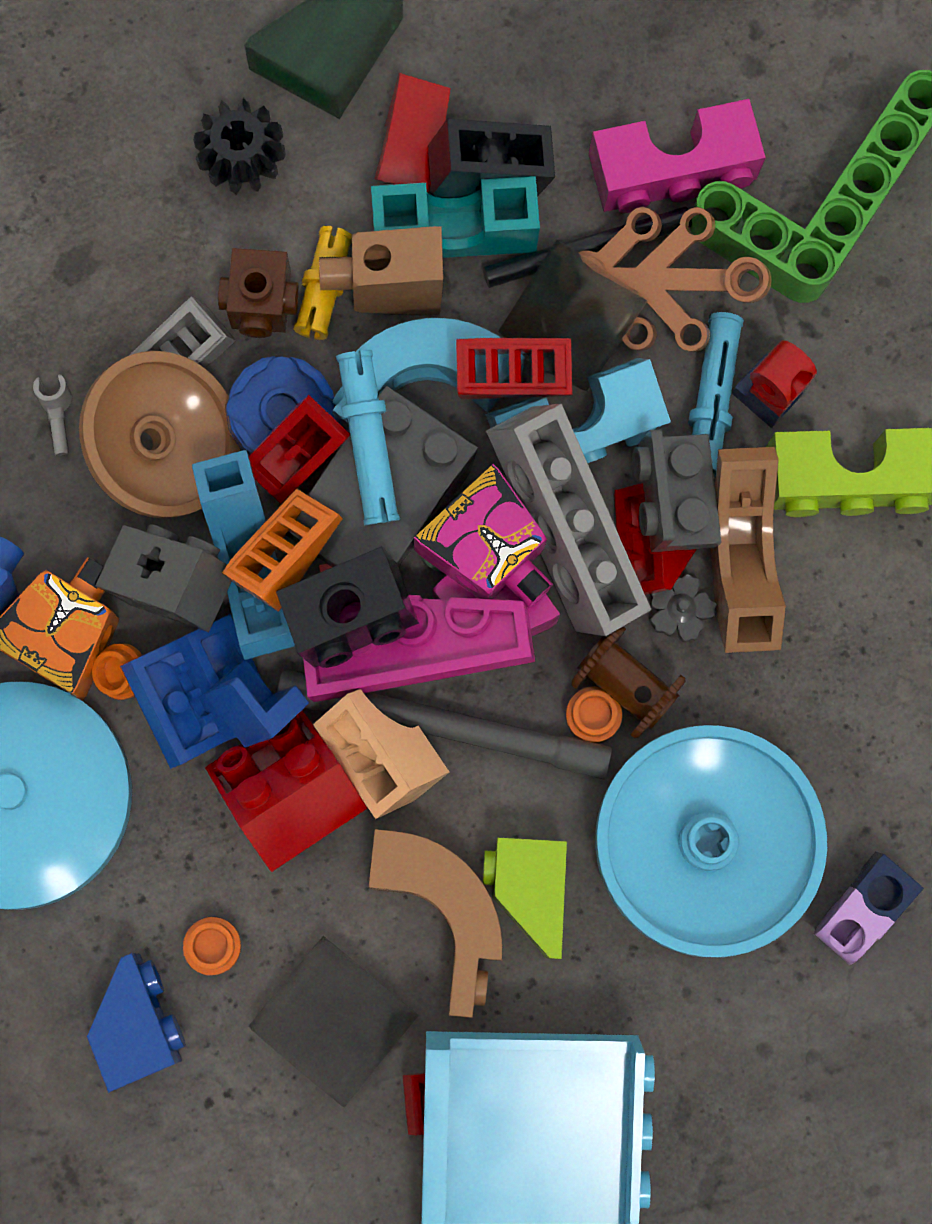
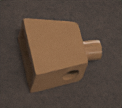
(390, 271)

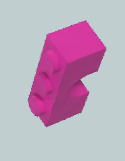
(635, 172)

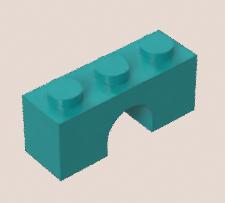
(489, 222)

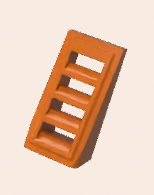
(256, 552)

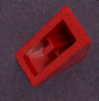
(296, 448)

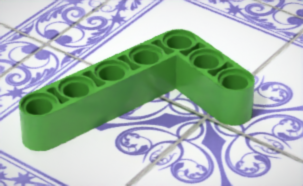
(843, 205)

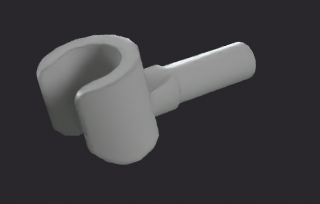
(55, 407)

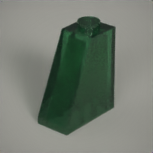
(324, 48)

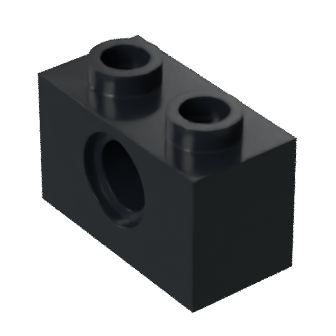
(315, 606)

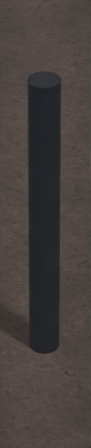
(529, 263)

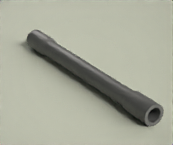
(560, 751)

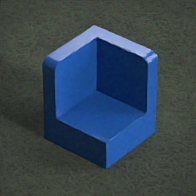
(250, 706)

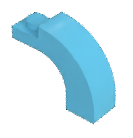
(424, 352)

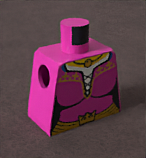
(487, 541)

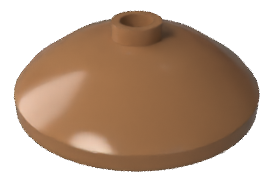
(180, 411)

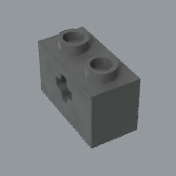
(166, 576)

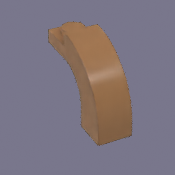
(744, 565)
(439, 876)

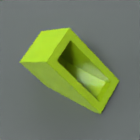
(530, 888)

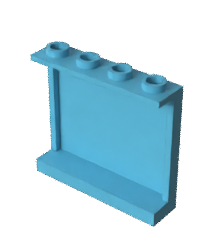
(535, 1128)

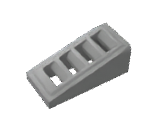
(178, 325)

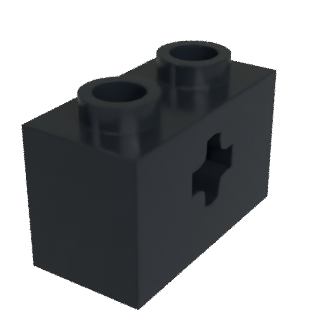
(480, 150)

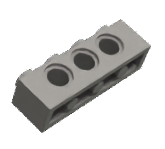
(564, 500)

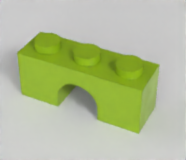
(814, 479)

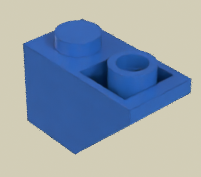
(130, 1029)

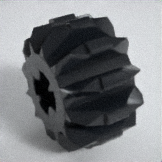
(237, 127)

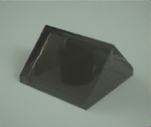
(575, 302)

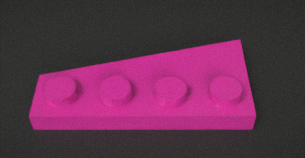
(448, 642)

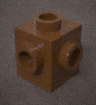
(258, 292)

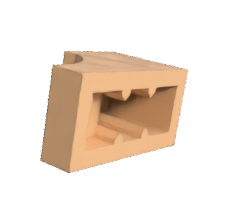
(380, 757)

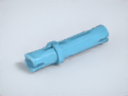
(716, 381)
(367, 436)

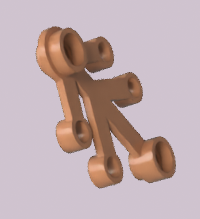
(654, 277)

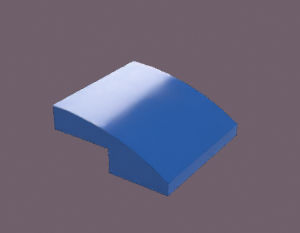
(172, 686)

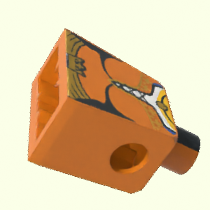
(60, 628)

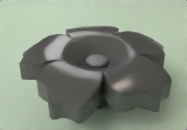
(682, 609)

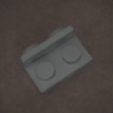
(678, 492)

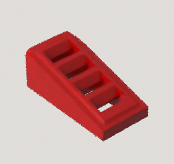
(491, 347)

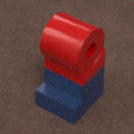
(776, 382)

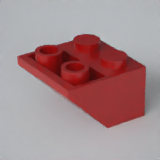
(286, 791)

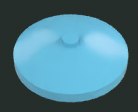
(59, 794)
(711, 841)

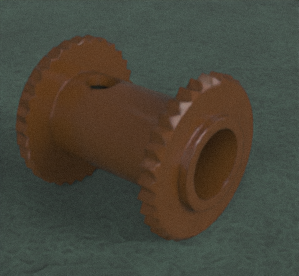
(622, 675)

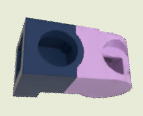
(867, 908)

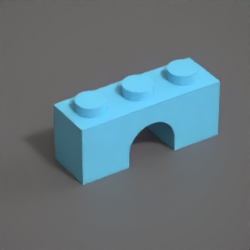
(623, 408)

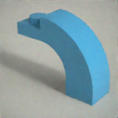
(233, 516)

